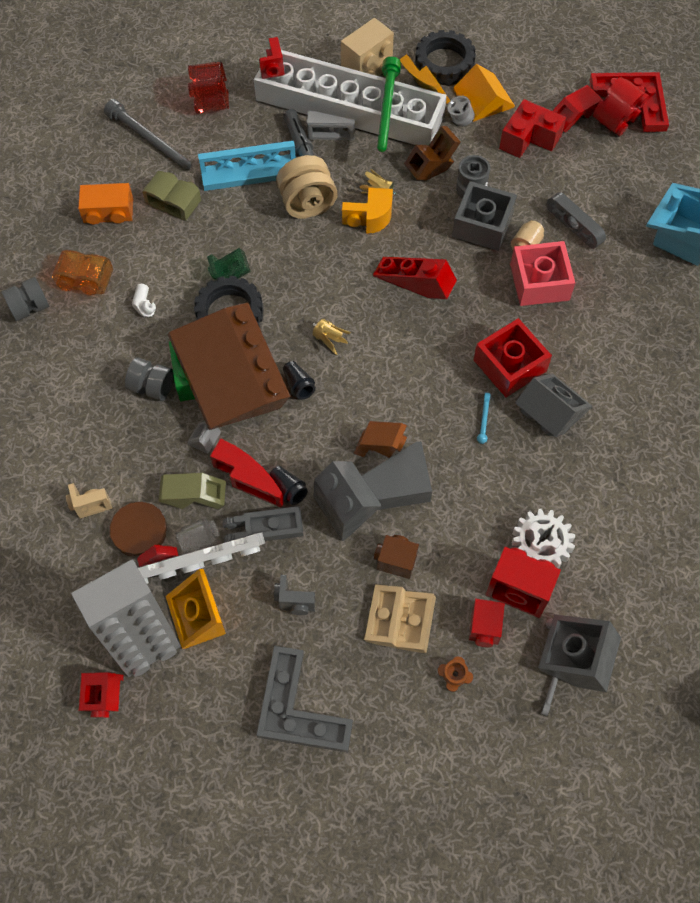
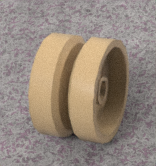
(306, 186)

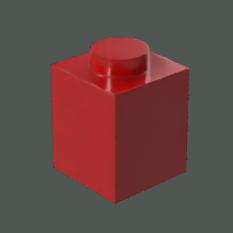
(486, 622)

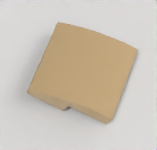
(400, 618)

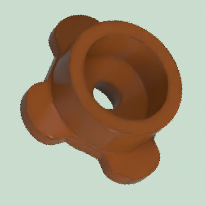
(458, 665)

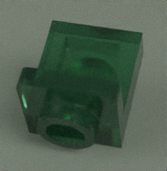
(230, 265)

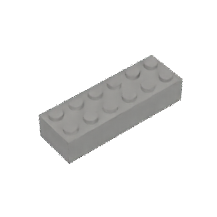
(127, 619)

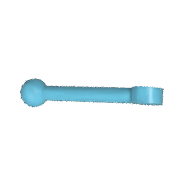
(482, 438)

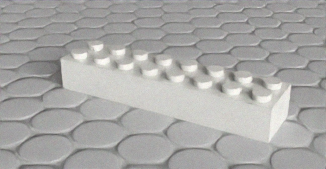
(353, 95)

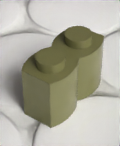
(172, 195)

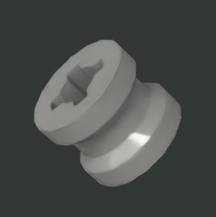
(461, 111)

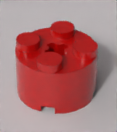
(620, 106)

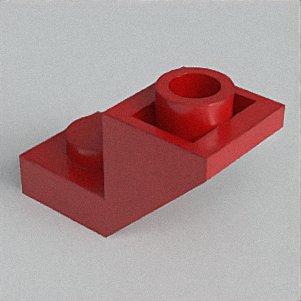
(577, 104)

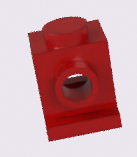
(100, 693)

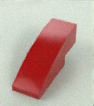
(246, 473)

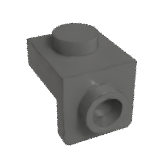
(296, 601)

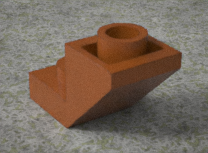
(381, 438)

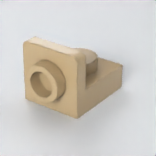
(90, 503)

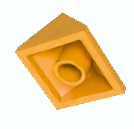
(484, 92)
(195, 611)

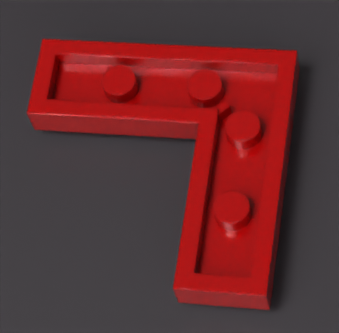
(654, 111)

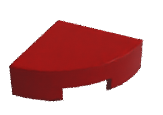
(157, 554)

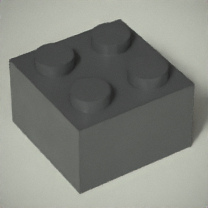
(484, 215)

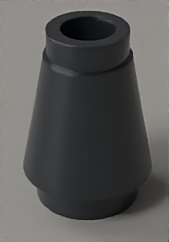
(299, 381)
(292, 487)

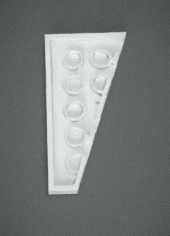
(195, 560)

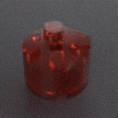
(208, 87)

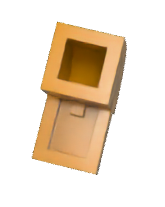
(373, 214)

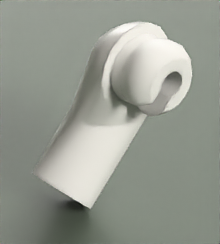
(140, 302)

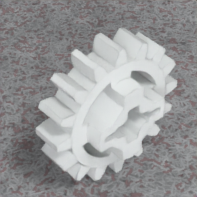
(538, 527)

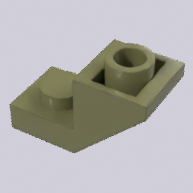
(184, 489)

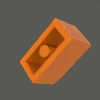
(106, 203)

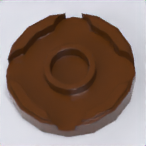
(138, 528)

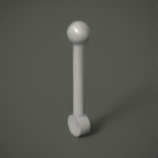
(546, 707)

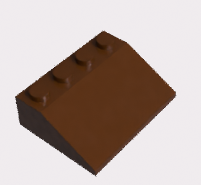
(229, 366)

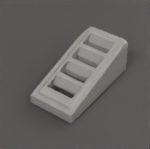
(323, 127)

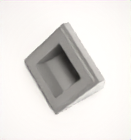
(203, 438)

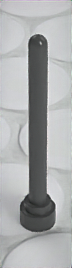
(116, 111)

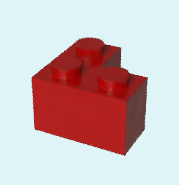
(531, 125)

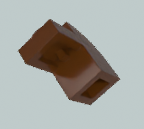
(435, 158)

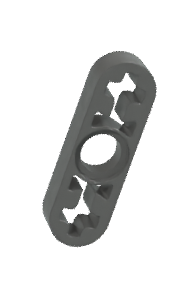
(577, 219)

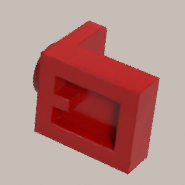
(272, 64)

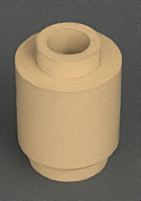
(528, 234)

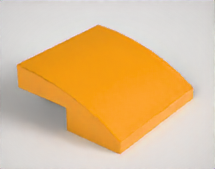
(424, 77)

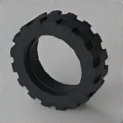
(450, 41)
(228, 286)

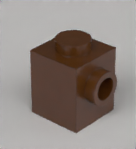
(396, 556)

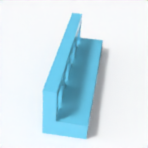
(248, 169)

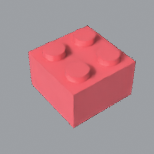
(542, 273)

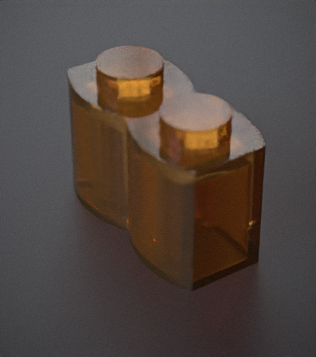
(82, 272)

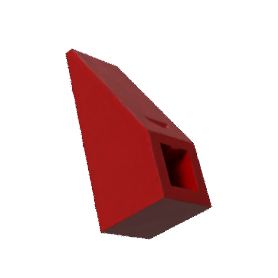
(420, 275)

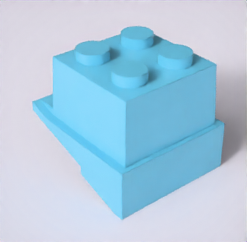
(678, 223)

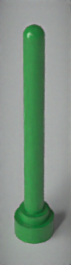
(391, 69)

